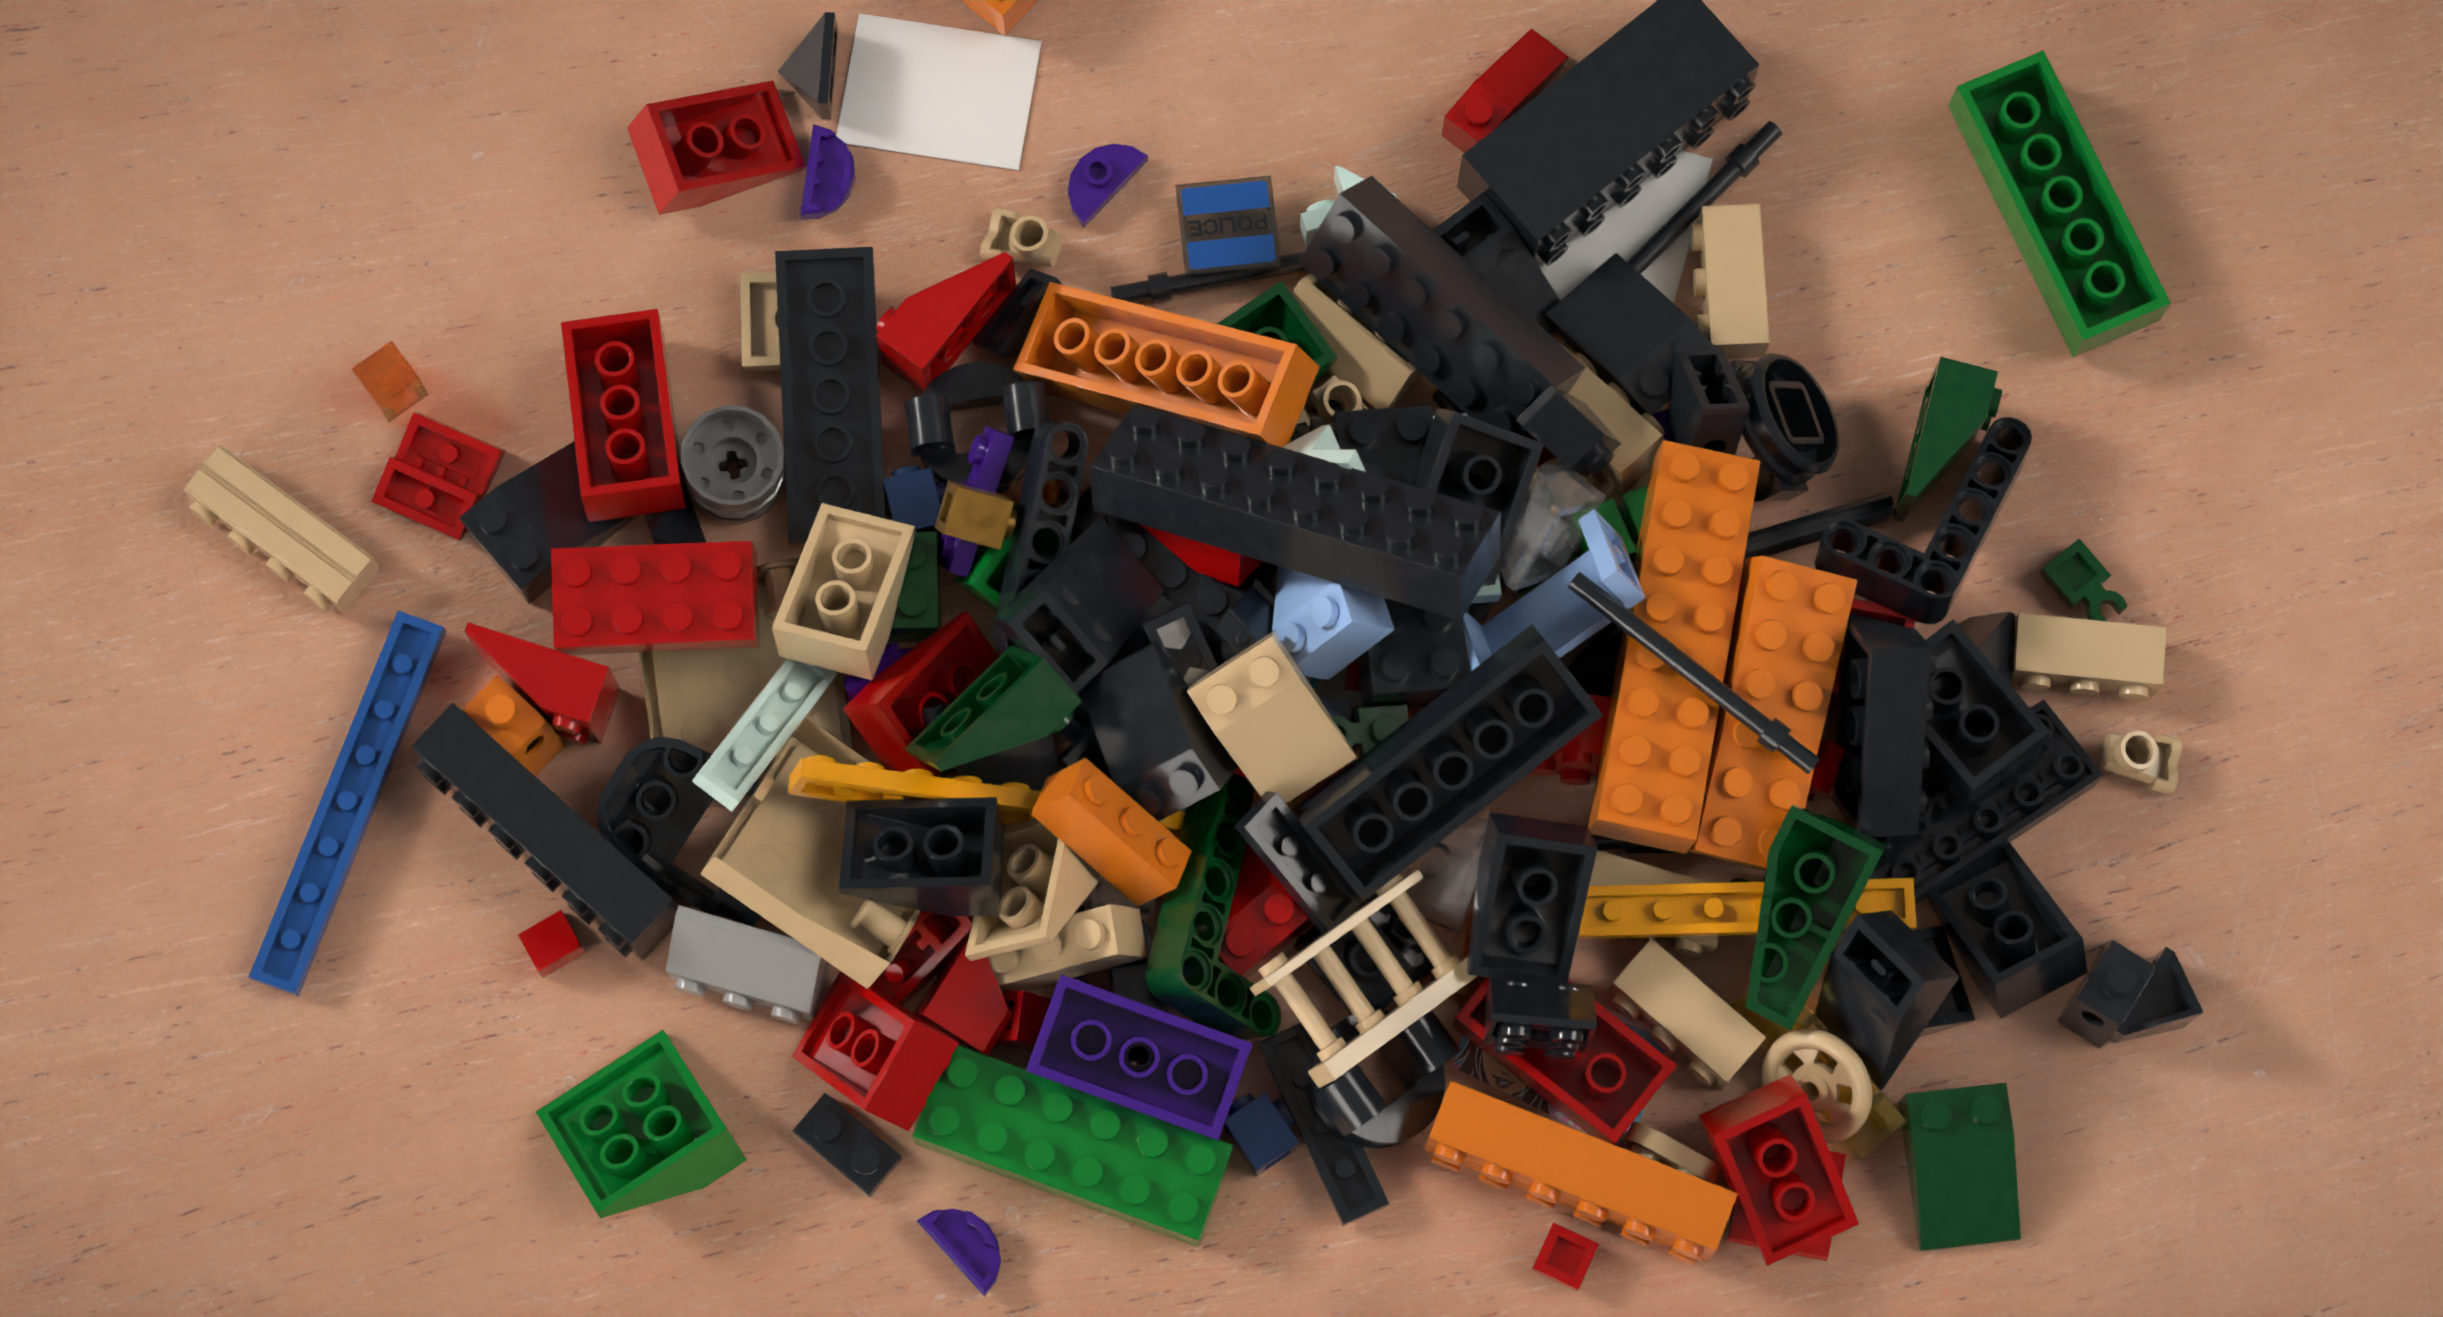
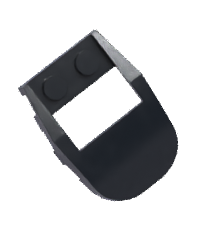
(652, 812)

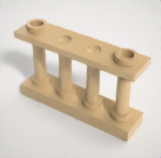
(1373, 1025)

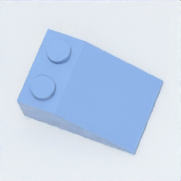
(1326, 622)

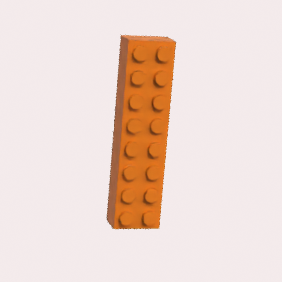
(1691, 576)

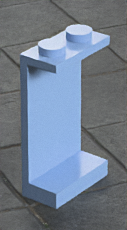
(1555, 609)

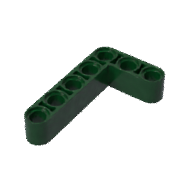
(1193, 920)

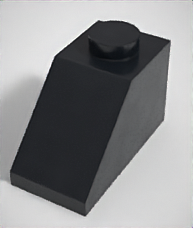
(1570, 431)

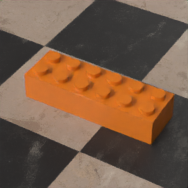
(1183, 366)
(1784, 665)
(1579, 1173)

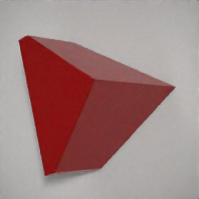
(967, 1003)

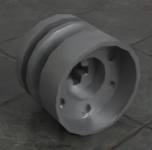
(727, 437)

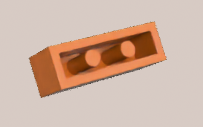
(1111, 832)

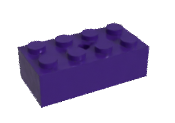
(1188, 1066)

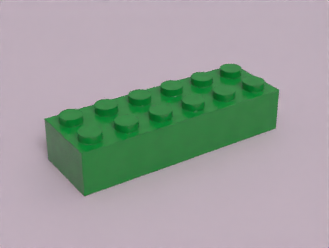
(2058, 203)
(1074, 1145)

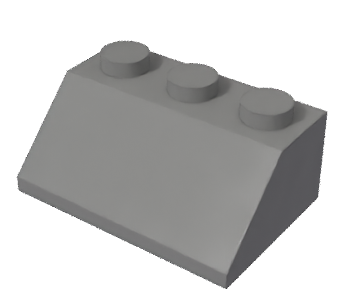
(745, 965)

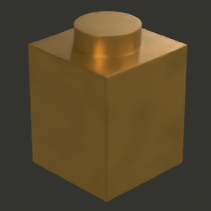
(976, 515)

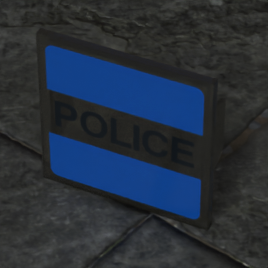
(1228, 225)

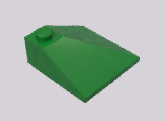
(640, 1131)

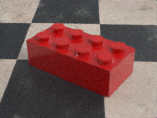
(622, 415)
(655, 598)
(1598, 1088)

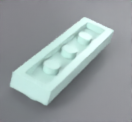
(762, 731)

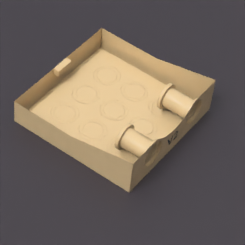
(707, 691)
(787, 867)

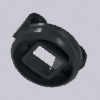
(967, 388)
(1766, 432)
(1355, 1107)

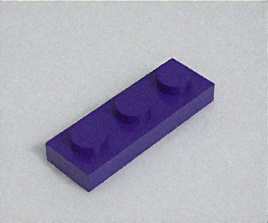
(988, 458)

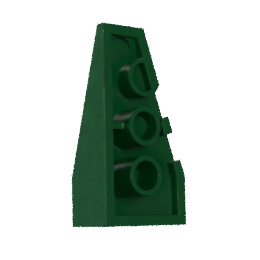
(1808, 895)

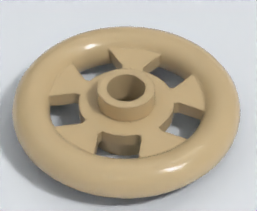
(1848, 1072)

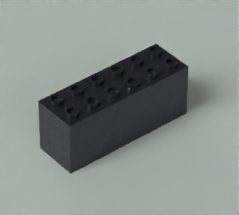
(1611, 125)

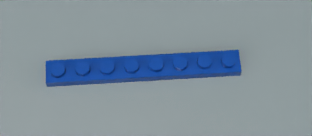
(347, 804)

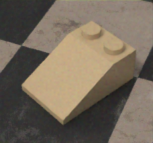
(844, 592)
(1271, 720)
(1038, 892)

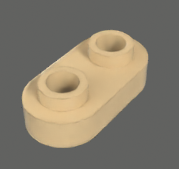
(1665, 1150)

